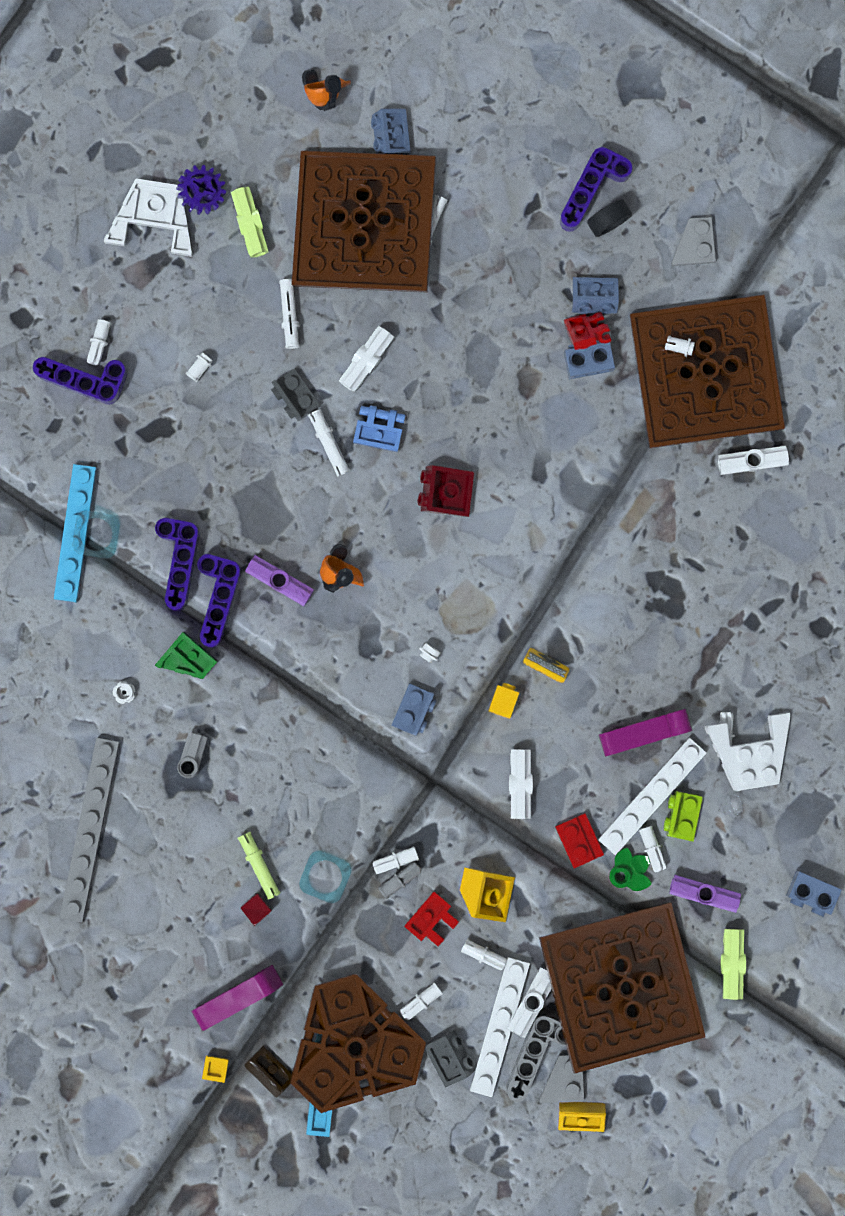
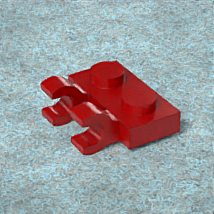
(585, 331)
(428, 916)

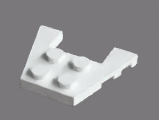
(152, 206)
(755, 762)

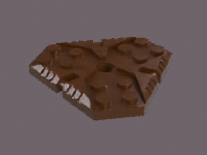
(343, 1014)

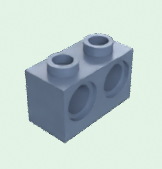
(591, 365)
(815, 888)

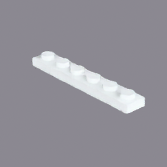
(652, 796)
(497, 1032)

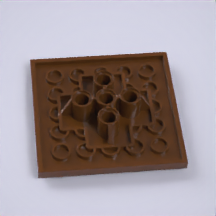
(394, 253)
(678, 407)
(584, 962)

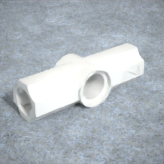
(366, 359)
(767, 459)
(520, 784)
(525, 1016)

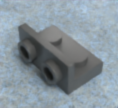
(295, 394)
(450, 1058)

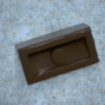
(269, 1071)

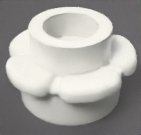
(429, 653)
(128, 697)

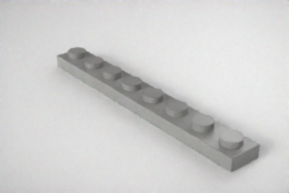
(89, 830)

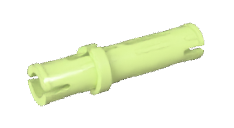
(258, 864)

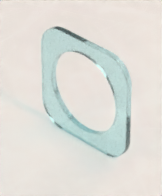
(77, 544)
(330, 897)

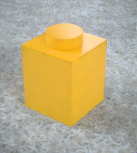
(504, 700)

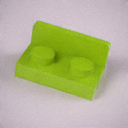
(683, 816)

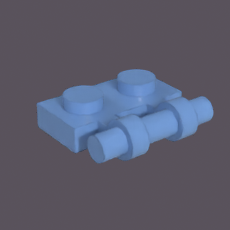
(379, 435)

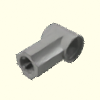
(193, 753)

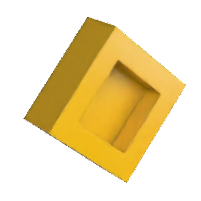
(215, 1068)

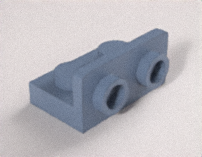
(391, 132)
(595, 295)
(413, 710)

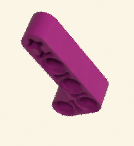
(645, 732)
(237, 998)

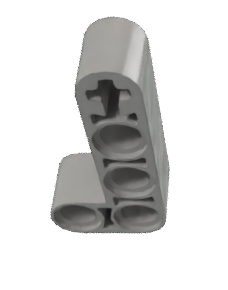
(535, 1058)

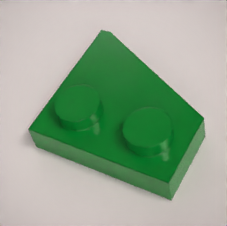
(187, 657)

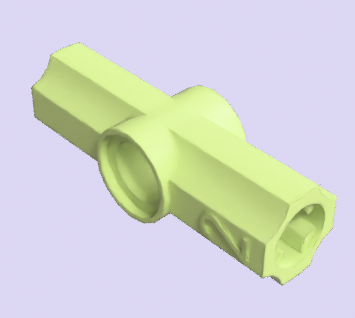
(249, 222)
(733, 963)

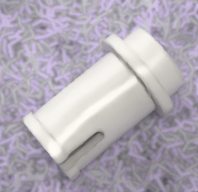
(682, 346)
(199, 367)

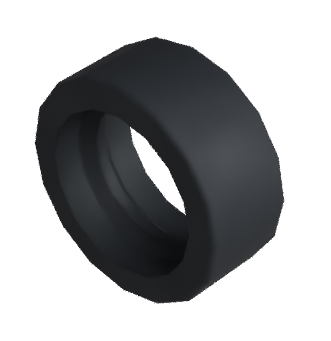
(609, 218)

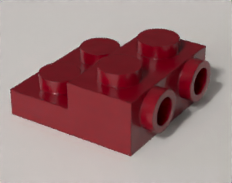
(446, 491)

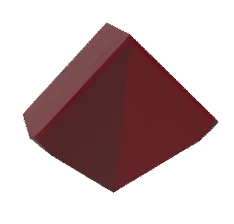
(256, 909)

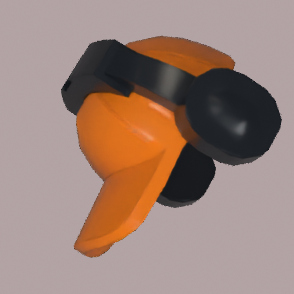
(325, 92)
(336, 572)

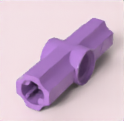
(266, 573)
(719, 897)

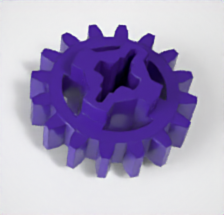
(192, 185)

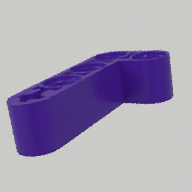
(589, 190)
(79, 376)
(176, 565)
(215, 602)

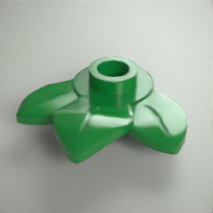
(633, 869)

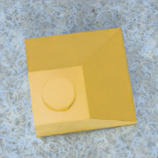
(486, 894)

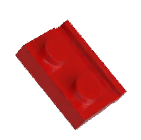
(579, 840)

